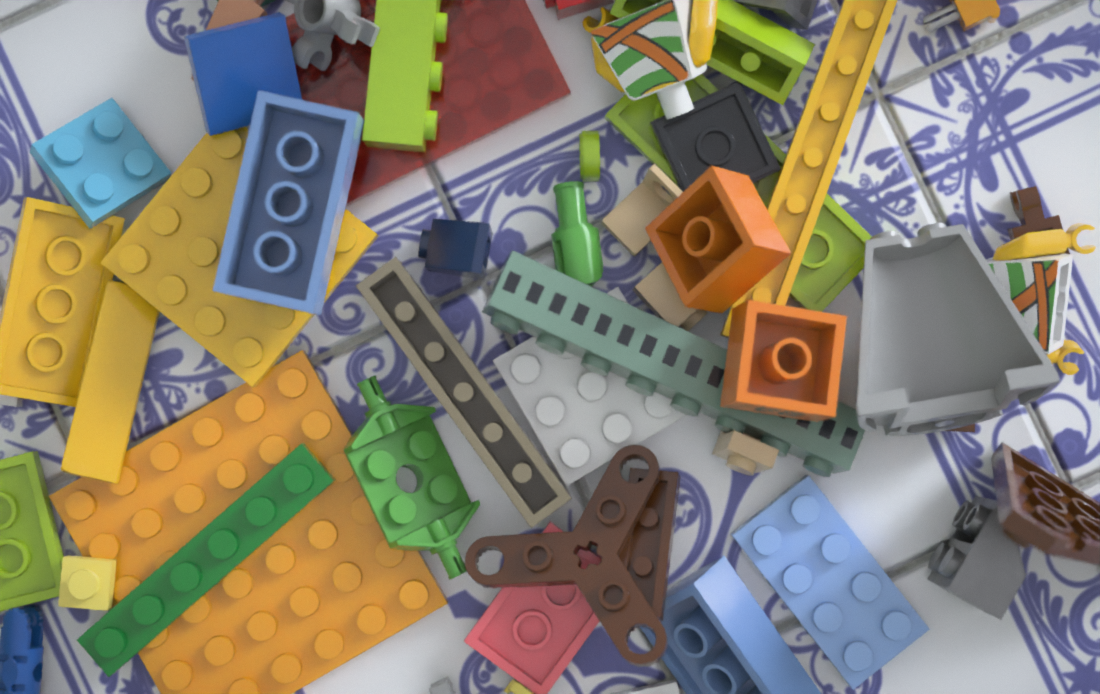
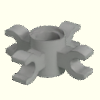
(321, 22)

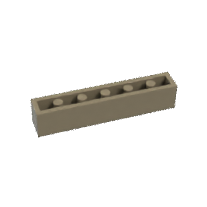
(464, 392)

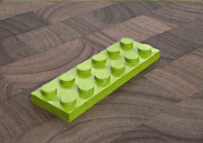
(837, 241)

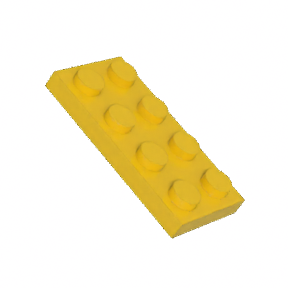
(52, 301)

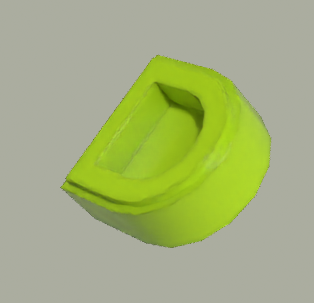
(589, 156)

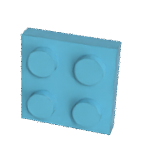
(100, 162)

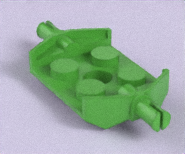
(439, 505)

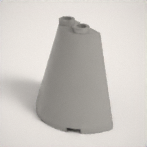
(940, 337)

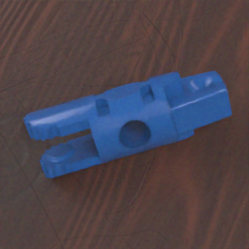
(21, 651)

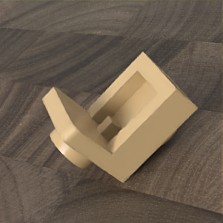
(744, 452)

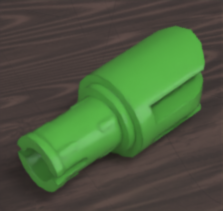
(575, 240)

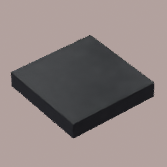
(716, 133)

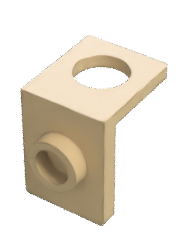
(639, 209)

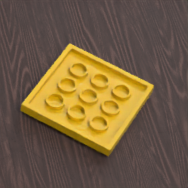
(176, 250)

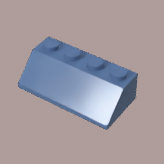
(725, 639)

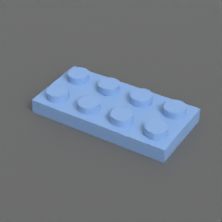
(830, 581)

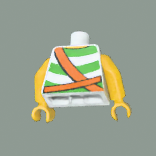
(655, 50)
(1039, 284)

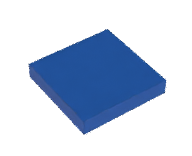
(237, 62)

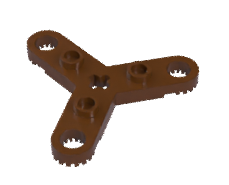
(553, 557)

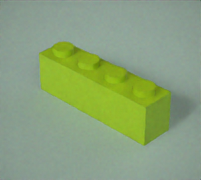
(748, 48)
(404, 75)

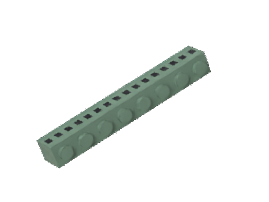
(654, 359)

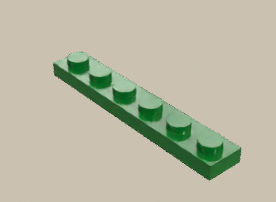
(206, 560)

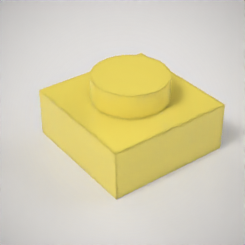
(87, 583)

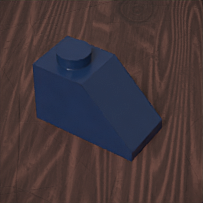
(456, 247)

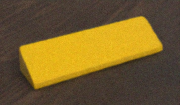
(110, 385)

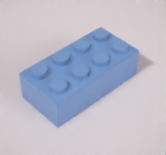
(289, 203)

